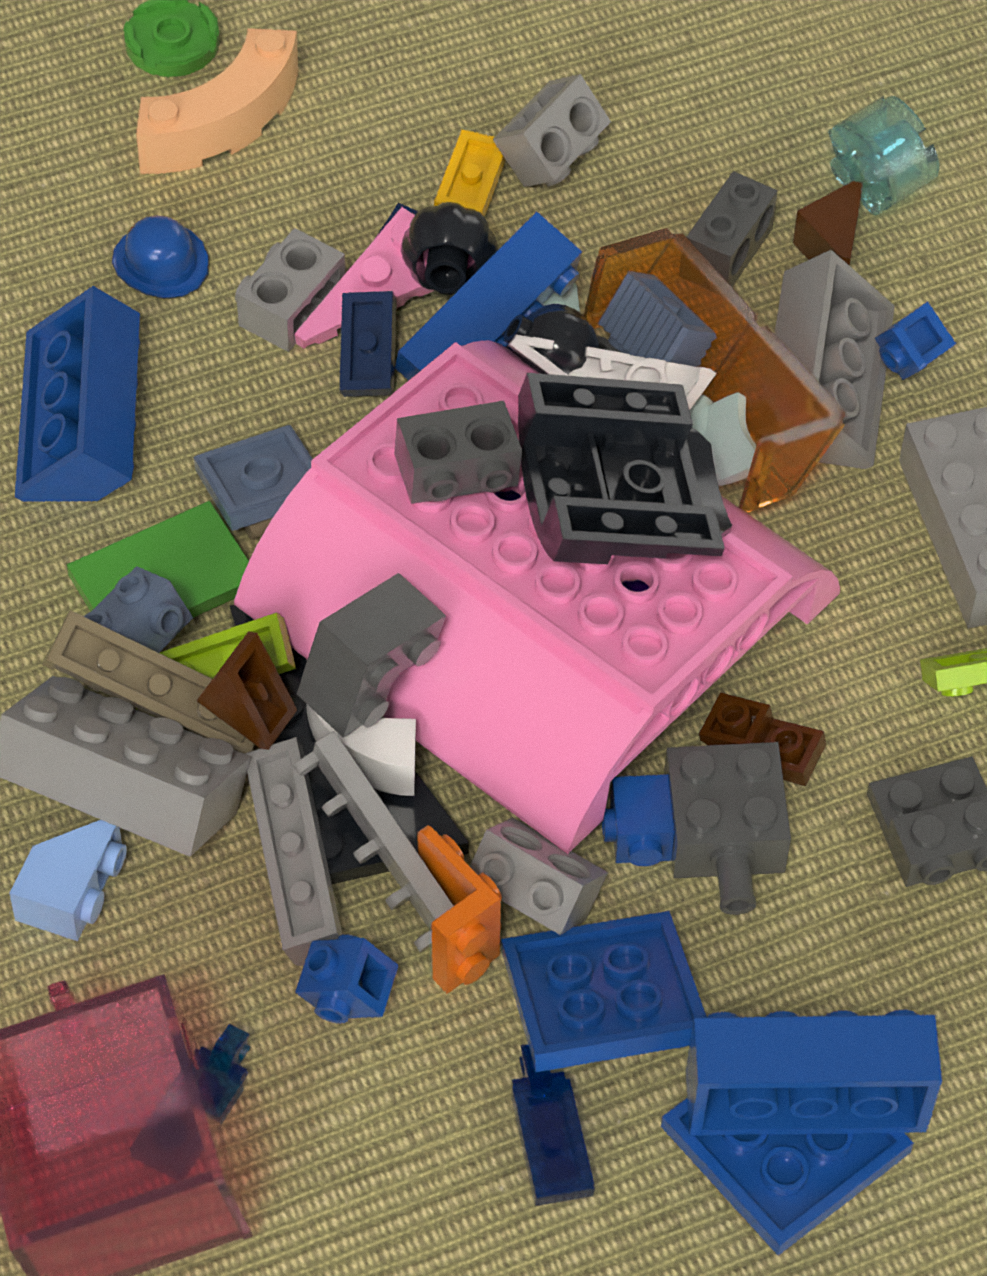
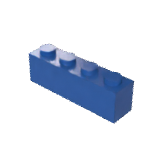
(509, 284)

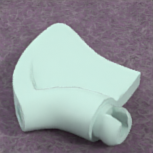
(726, 429)

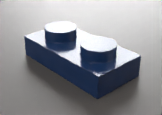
(368, 343)

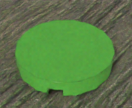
(171, 37)

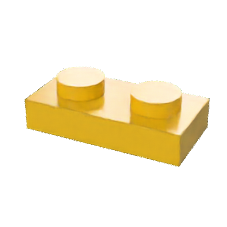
(472, 172)

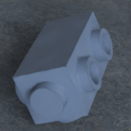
(143, 609)

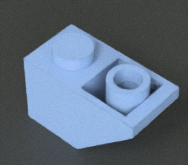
(66, 877)

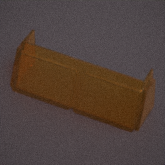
(785, 405)

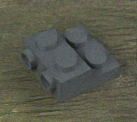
(934, 820)

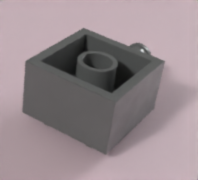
(728, 817)

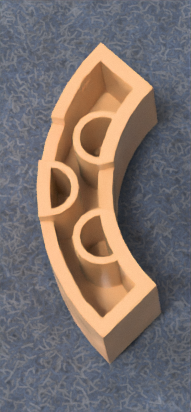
(222, 113)

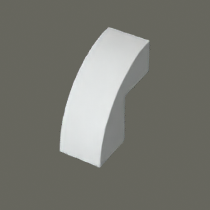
(381, 751)

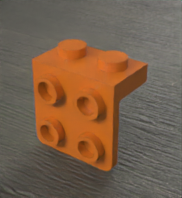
(469, 932)

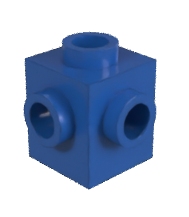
(346, 979)

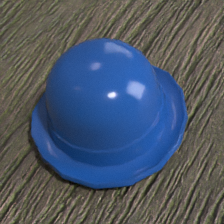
(161, 258)

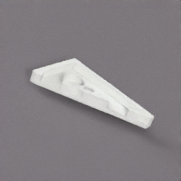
(620, 366)

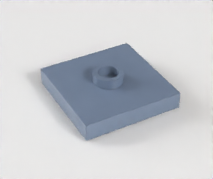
(253, 475)

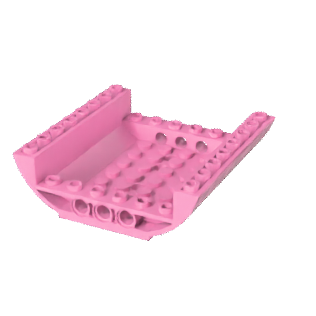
(541, 663)

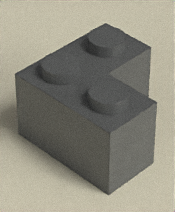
(365, 650)

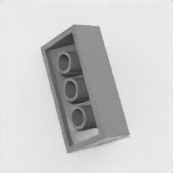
(830, 327)

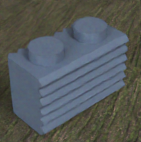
(654, 323)

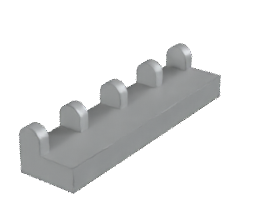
(380, 829)
(292, 849)

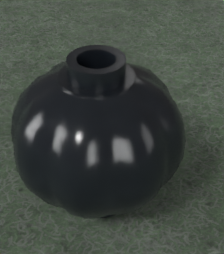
(451, 236)
(557, 323)

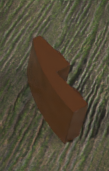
(748, 721)

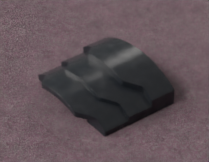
(617, 470)

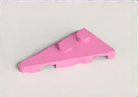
(374, 271)

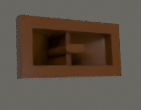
(829, 223)
(250, 694)

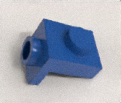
(914, 341)

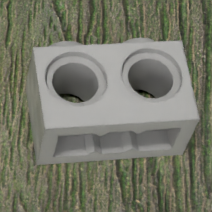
(552, 131)
(288, 287)
(538, 875)

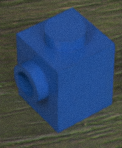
(640, 820)

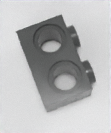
(735, 225)
(457, 452)

